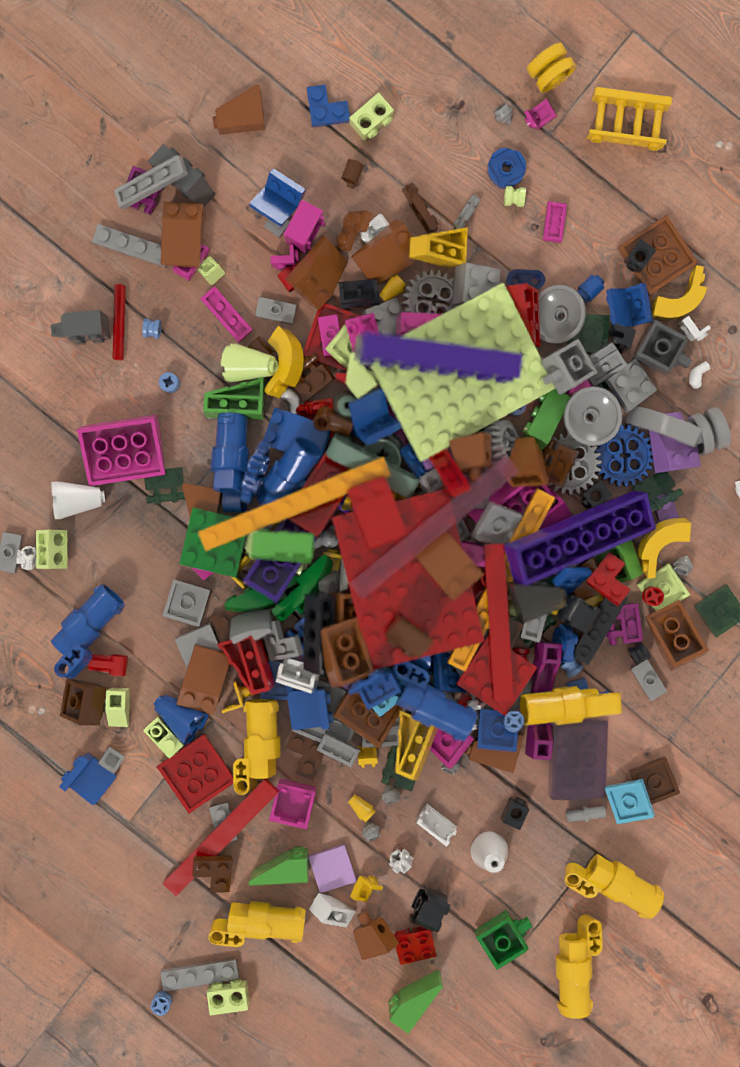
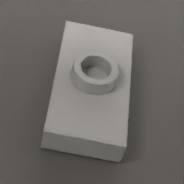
(275, 310)
(8, 551)
(648, 680)
(338, 749)

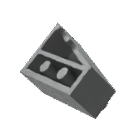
(192, 185)

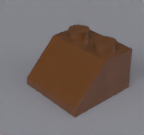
(408, 636)
(83, 702)

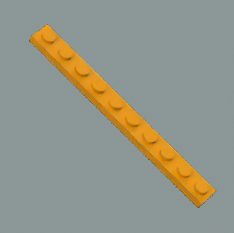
(292, 504)
(530, 523)

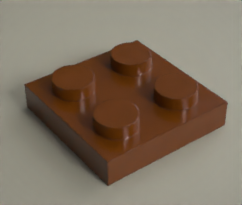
(657, 779)

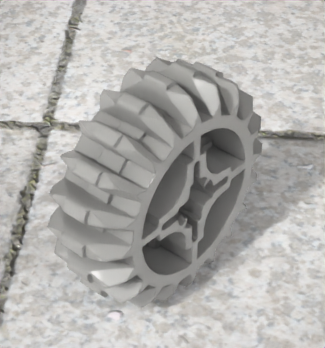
(503, 439)

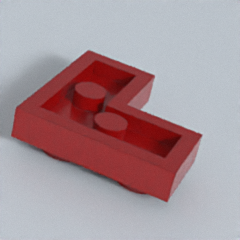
(604, 579)

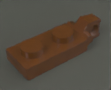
(420, 208)

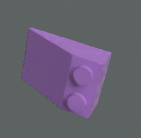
(670, 454)

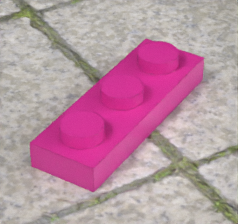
(226, 314)

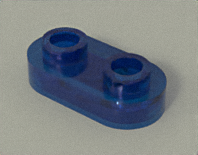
(526, 276)

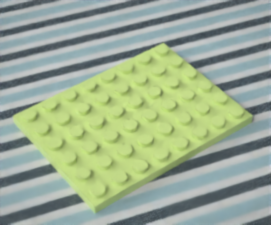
(450, 407)

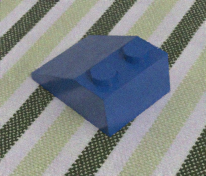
(286, 426)

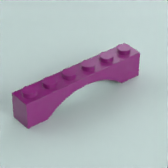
(547, 660)

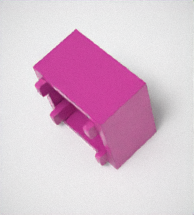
(304, 226)
(293, 803)

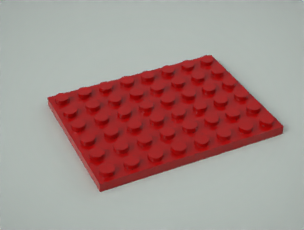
(408, 591)

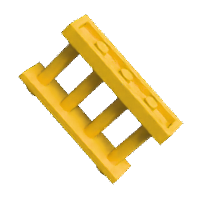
(640, 102)

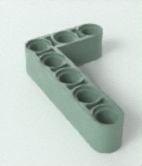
(353, 456)

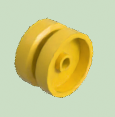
(551, 67)

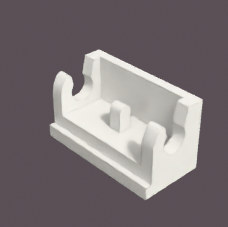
(292, 674)
(436, 824)

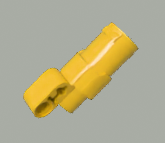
(568, 705)
(260, 745)
(615, 883)
(257, 921)
(575, 967)

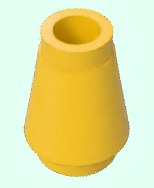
(392, 288)
(361, 808)

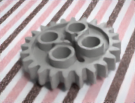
(434, 284)
(588, 462)

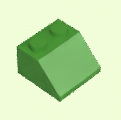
(627, 554)

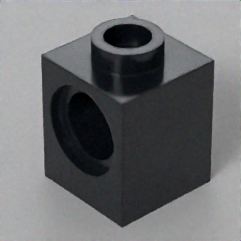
(645, 251)
(602, 491)
(518, 820)

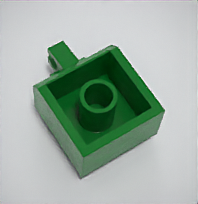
(503, 938)

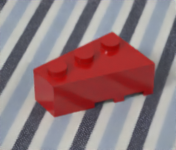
(527, 304)
(250, 663)

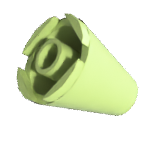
(246, 364)

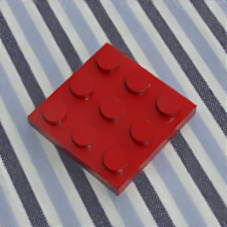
(314, 341)
(478, 677)
(196, 773)

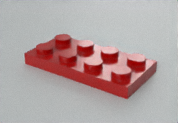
(316, 518)

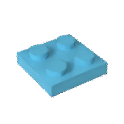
(630, 801)

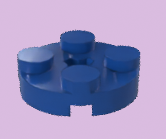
(508, 157)
(565, 636)

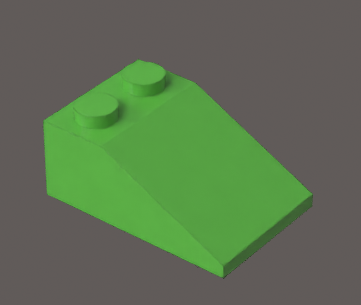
(286, 868)
(413, 1000)

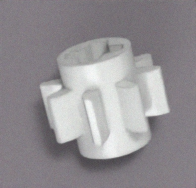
(27, 557)
(400, 861)

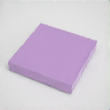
(332, 868)

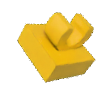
(367, 756)

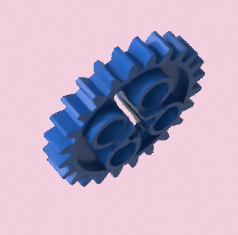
(640, 455)
(255, 472)

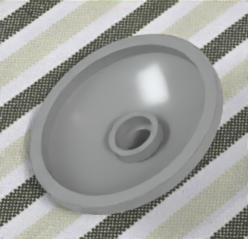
(554, 302)
(604, 411)

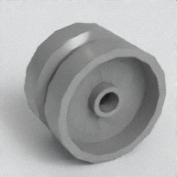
(715, 430)

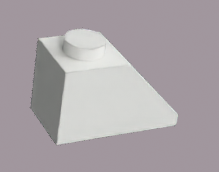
(331, 910)

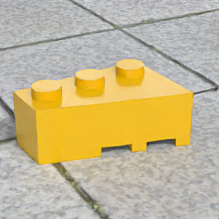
(442, 248)
(413, 746)

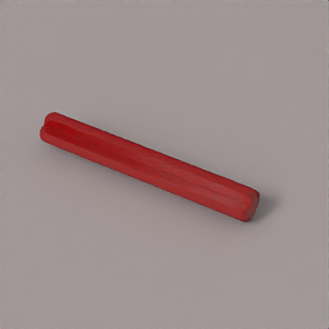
(118, 322)

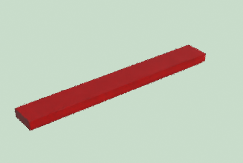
(498, 622)
(222, 834)

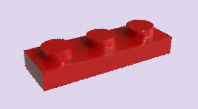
(449, 473)

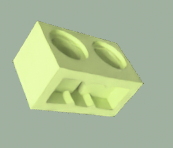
(367, 114)
(51, 549)
(229, 1002)

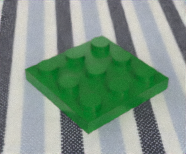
(221, 559)

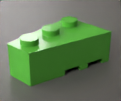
(245, 399)
(546, 417)
(282, 546)

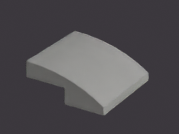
(253, 623)
(201, 636)

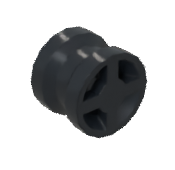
(638, 653)

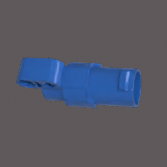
(230, 460)
(290, 472)
(83, 628)
(430, 705)

